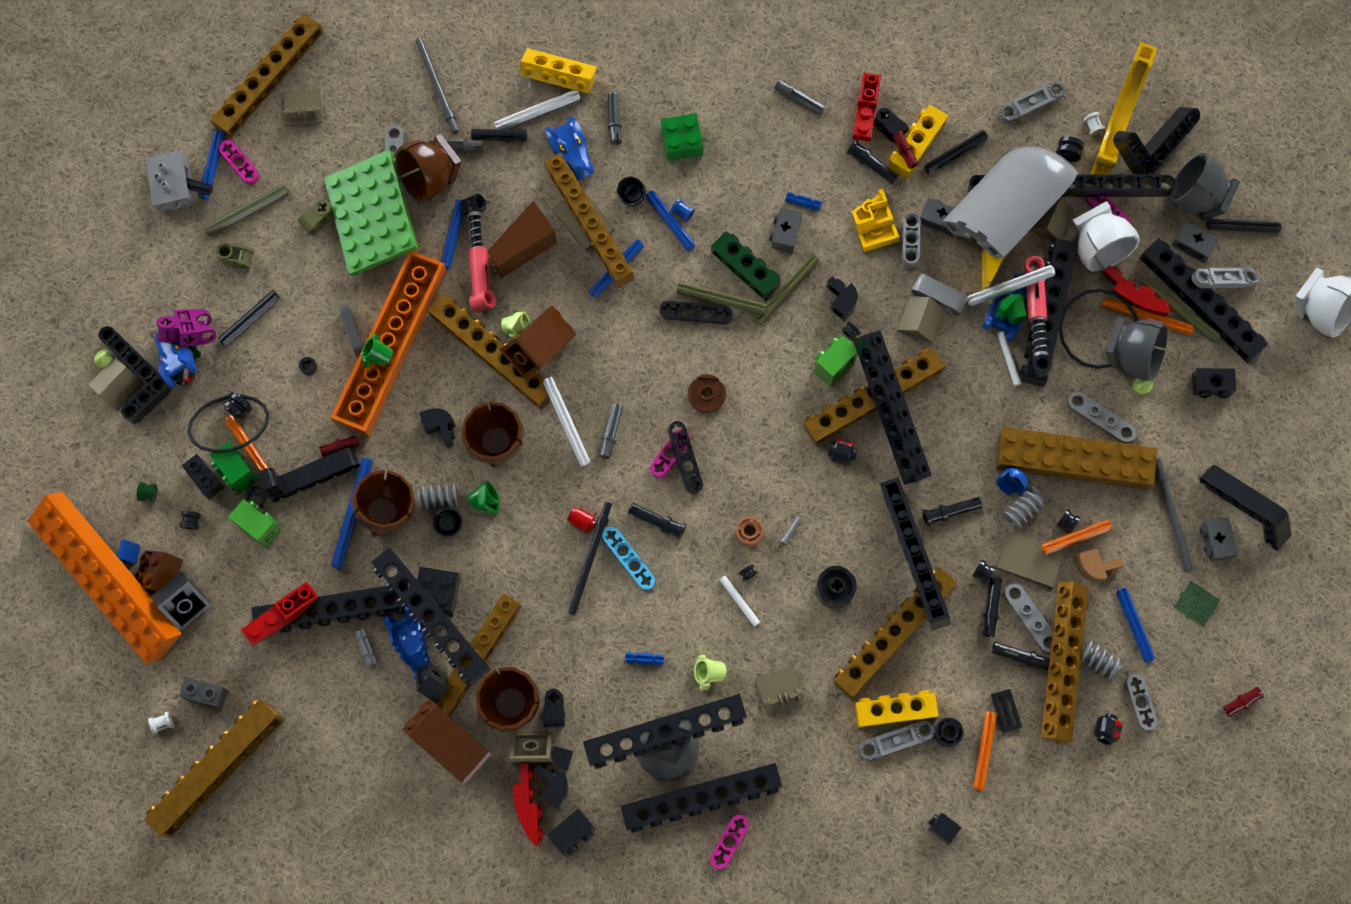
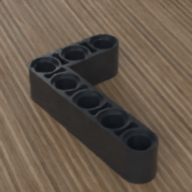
(1147, 158)
(139, 369)
(305, 477)
(1251, 502)

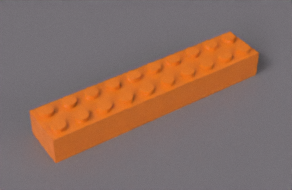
(397, 328)
(103, 577)

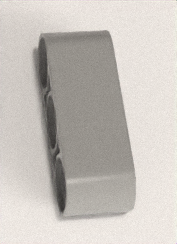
(913, 233)
(944, 295)

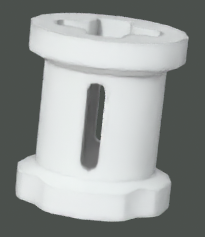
(1094, 124)
(161, 723)

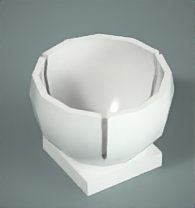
(1105, 237)
(1325, 302)

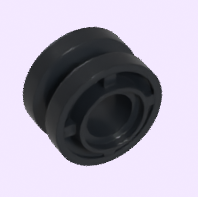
(1070, 148)
(237, 405)
(957, 729)

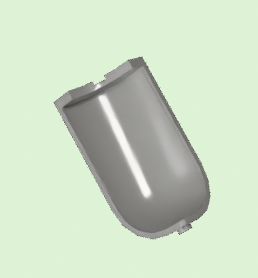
(1011, 198)

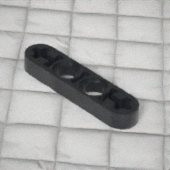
(696, 309)
(688, 456)

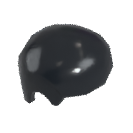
(632, 188)
(445, 519)

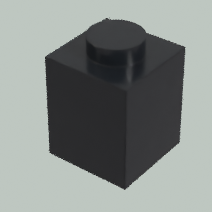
(943, 827)

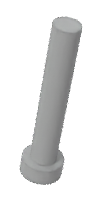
(784, 540)

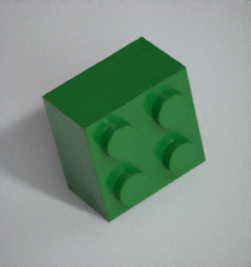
(682, 137)
(233, 468)

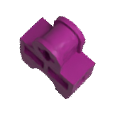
(180, 328)

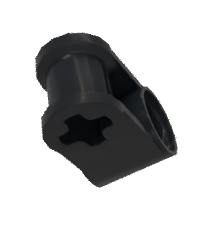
(890, 124)
(554, 712)

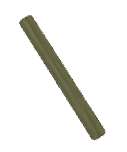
(246, 209)
(787, 288)
(721, 298)
(1183, 312)

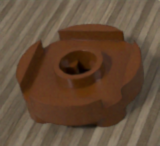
(699, 386)

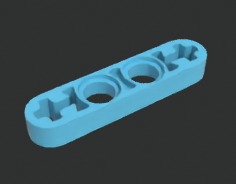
(627, 559)

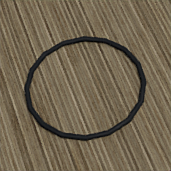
(1067, 307)
(236, 447)

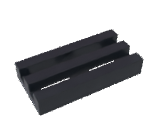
(998, 711)

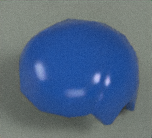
(1012, 481)

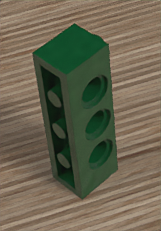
(763, 287)

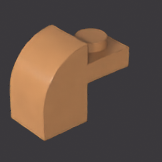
(1093, 568)

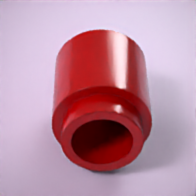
(582, 520)

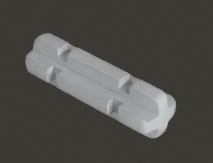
(365, 648)

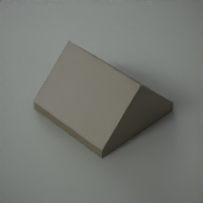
(1054, 221)
(921, 318)
(115, 383)
(531, 748)

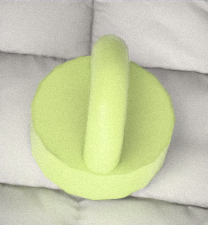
(103, 358)
(1142, 387)

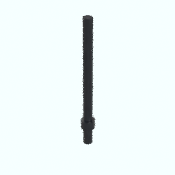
(602, 522)

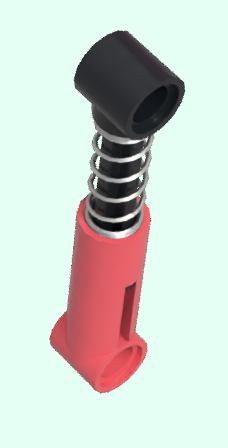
(482, 295)
(1037, 315)

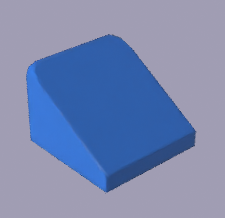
(128, 551)

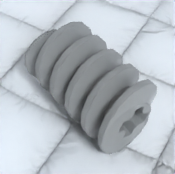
(437, 496)
(1024, 507)
(1101, 661)

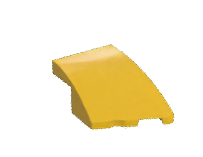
(876, 222)

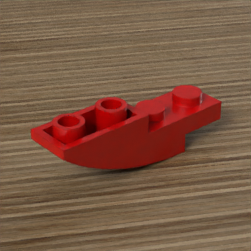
(866, 107)
(1141, 298)
(280, 615)
(528, 813)

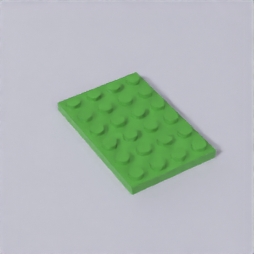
(370, 213)

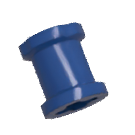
(682, 210)

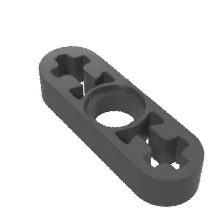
(351, 329)

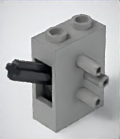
(172, 183)

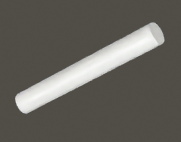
(1009, 359)
(739, 600)

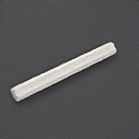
(537, 110)
(1011, 285)
(566, 421)

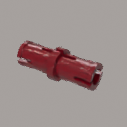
(905, 150)
(339, 445)
(1243, 701)

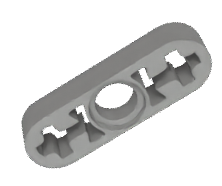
(1139, 718)

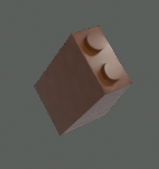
(521, 241)
(538, 342)
(446, 741)

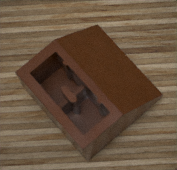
(157, 569)

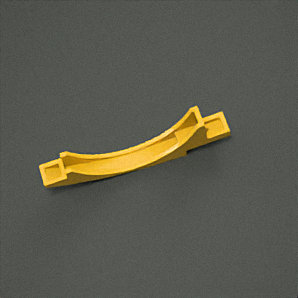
(1124, 107)

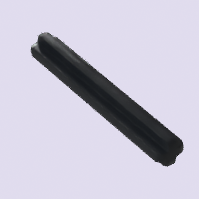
(955, 152)
(1243, 225)
(248, 318)

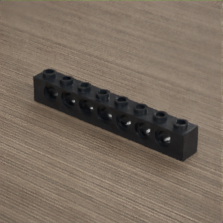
(1067, 251)
(1204, 310)
(892, 407)
(915, 554)
(390, 560)
(342, 602)
(732, 704)
(768, 773)

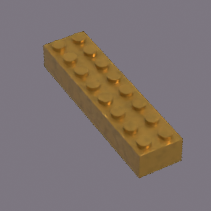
(1077, 458)
(213, 769)

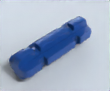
(803, 201)
(644, 658)

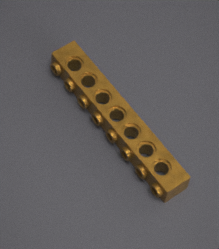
(266, 84)
(589, 220)
(444, 305)
(818, 433)
(484, 645)
(1065, 662)
(852, 686)

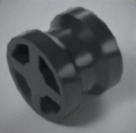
(190, 520)
(1068, 521)
(983, 571)

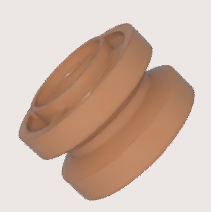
(749, 522)

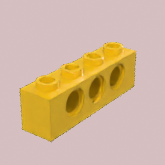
(558, 70)
(936, 120)
(924, 698)

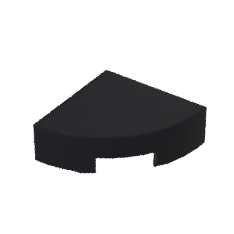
(562, 757)

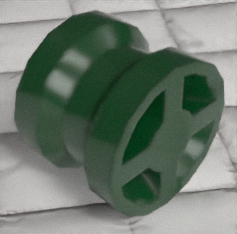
(147, 492)

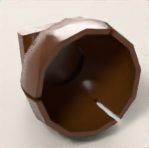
(436, 166)
(492, 433)
(383, 503)
(507, 699)

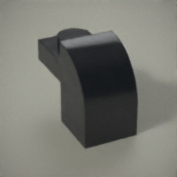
(846, 298)
(439, 420)
(558, 785)

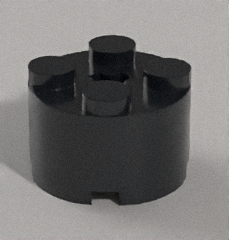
(844, 579)

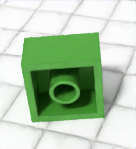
(836, 360)
(253, 522)

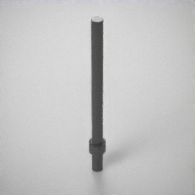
(449, 115)
(1162, 478)

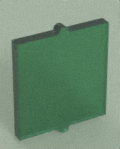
(1197, 603)

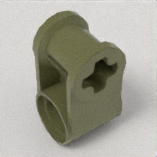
(315, 218)
(238, 256)

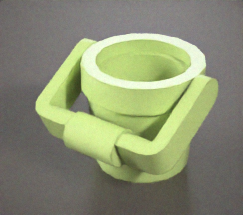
(514, 324)
(708, 671)

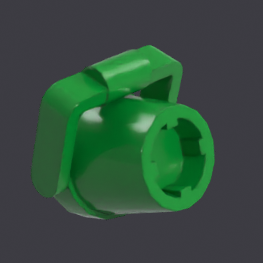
(1012, 308)
(375, 352)
(484, 497)

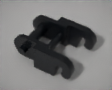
(251, 493)

